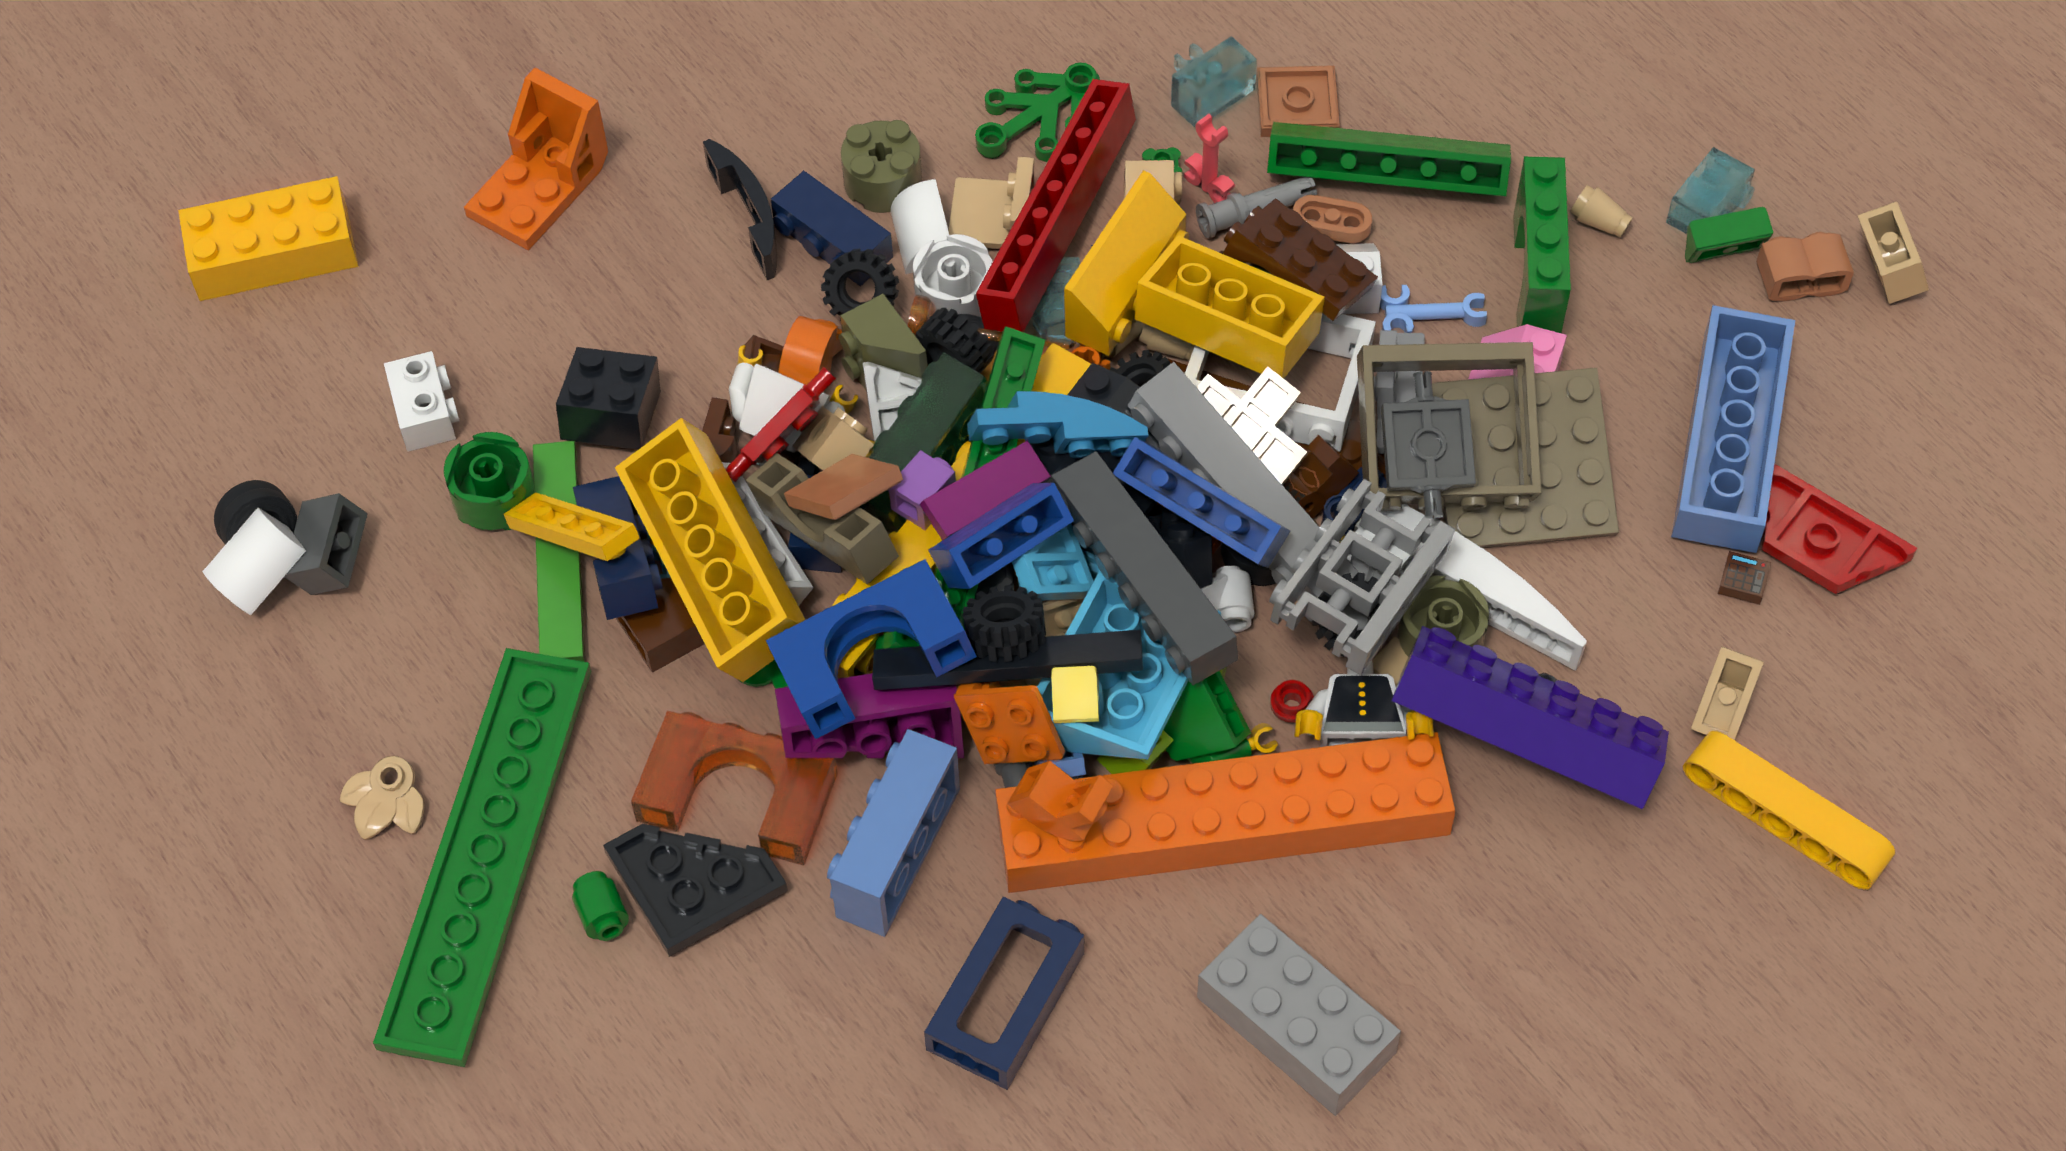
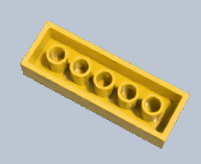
(710, 547)

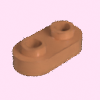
(1334, 216)

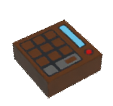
(1744, 577)

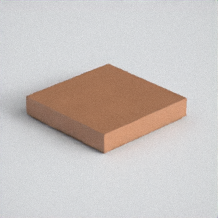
(1297, 96)
(843, 486)

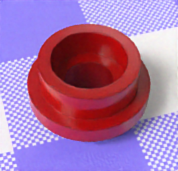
(1287, 691)

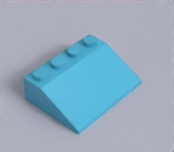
(1132, 703)

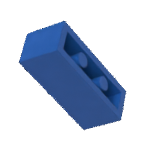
(1001, 535)

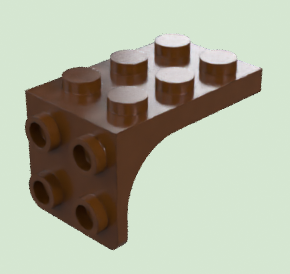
(1299, 254)

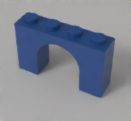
(815, 647)

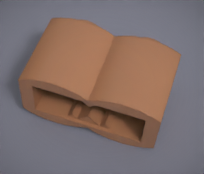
(1804, 266)

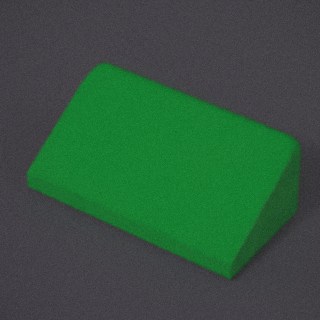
(1727, 234)

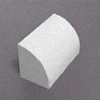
(918, 220)
(254, 561)

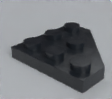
(691, 881)

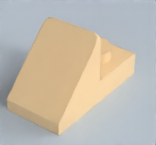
(1727, 693)

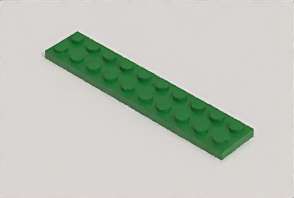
(483, 859)

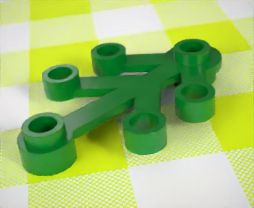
(1038, 107)

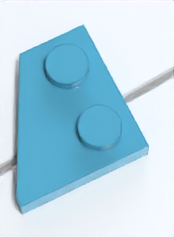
(1055, 568)

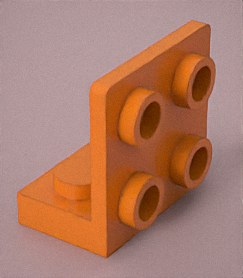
(1008, 723)

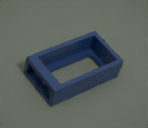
(1003, 1059)

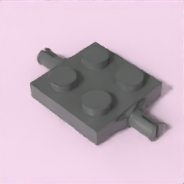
(1428, 445)

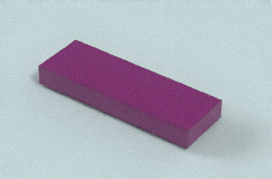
(983, 489)

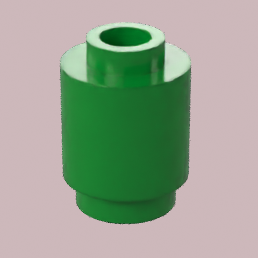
(599, 906)

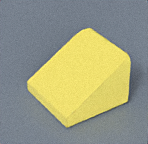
(1075, 694)

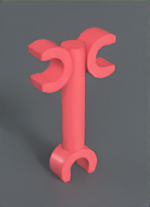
(1205, 168)

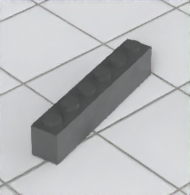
(1145, 570)

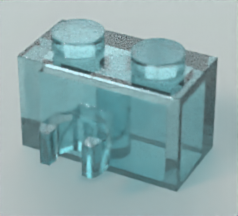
(1212, 79)
(1712, 190)

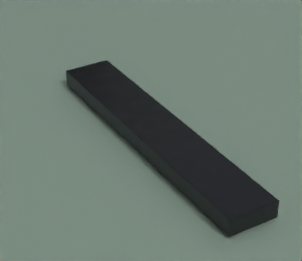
(1105, 650)

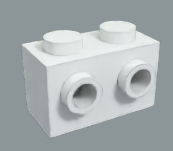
(420, 400)

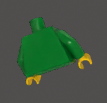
(1210, 725)

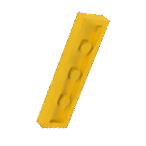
(572, 526)

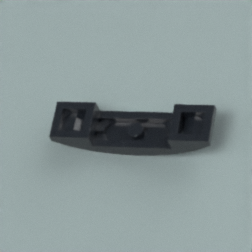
(732, 173)

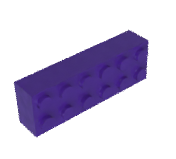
(1533, 716)

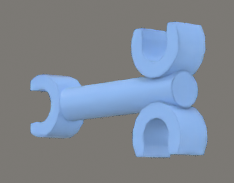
(1400, 313)

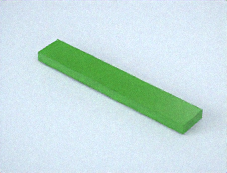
(557, 566)

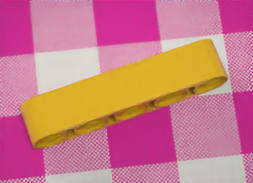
(1789, 810)

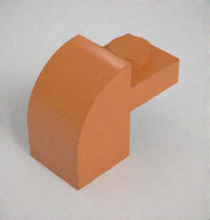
(809, 348)
(1058, 802)

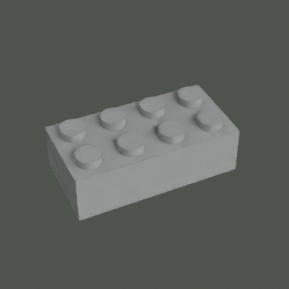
(1298, 1014)

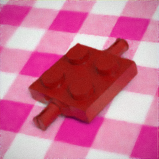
(795, 414)

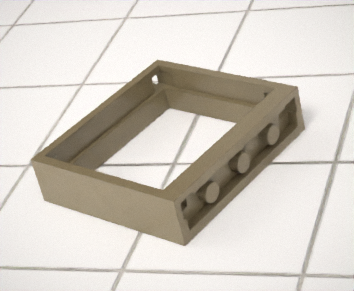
(1455, 357)

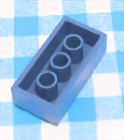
(894, 832)

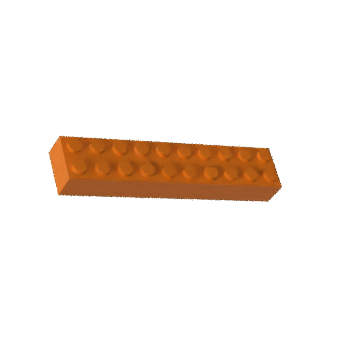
(1240, 813)

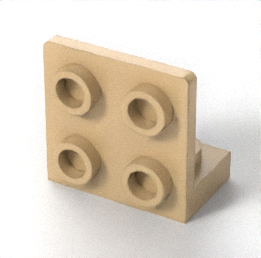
(990, 207)

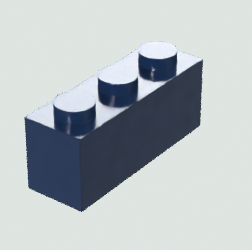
(827, 223)

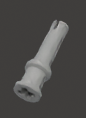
(1238, 207)

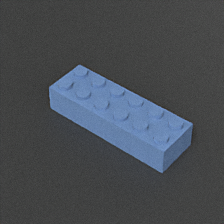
(1734, 429)

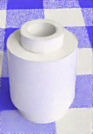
(1237, 599)

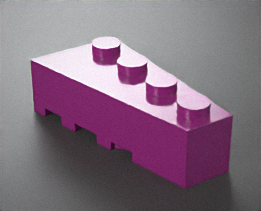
(879, 721)

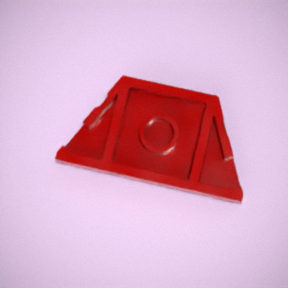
(1827, 537)

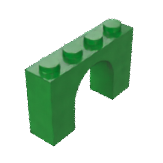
(1542, 230)

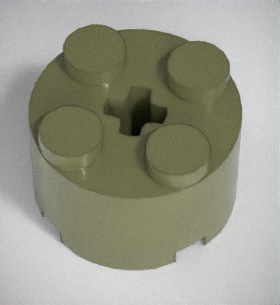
(879, 163)
(1449, 606)

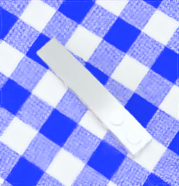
(1510, 599)

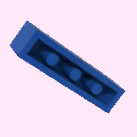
(1201, 502)

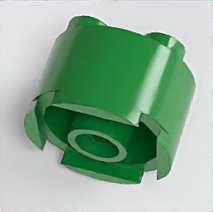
(487, 479)

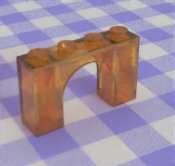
(694, 748)

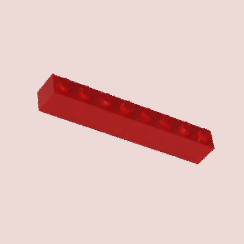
(1056, 206)

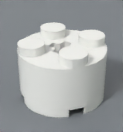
(951, 273)

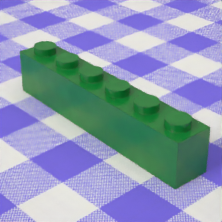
(1389, 159)

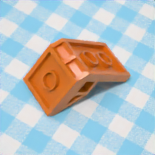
(555, 156)

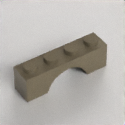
(853, 541)

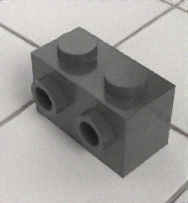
(331, 535)

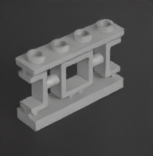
(1390, 591)

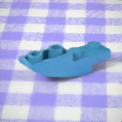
(1072, 422)

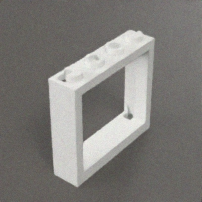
(1303, 421)

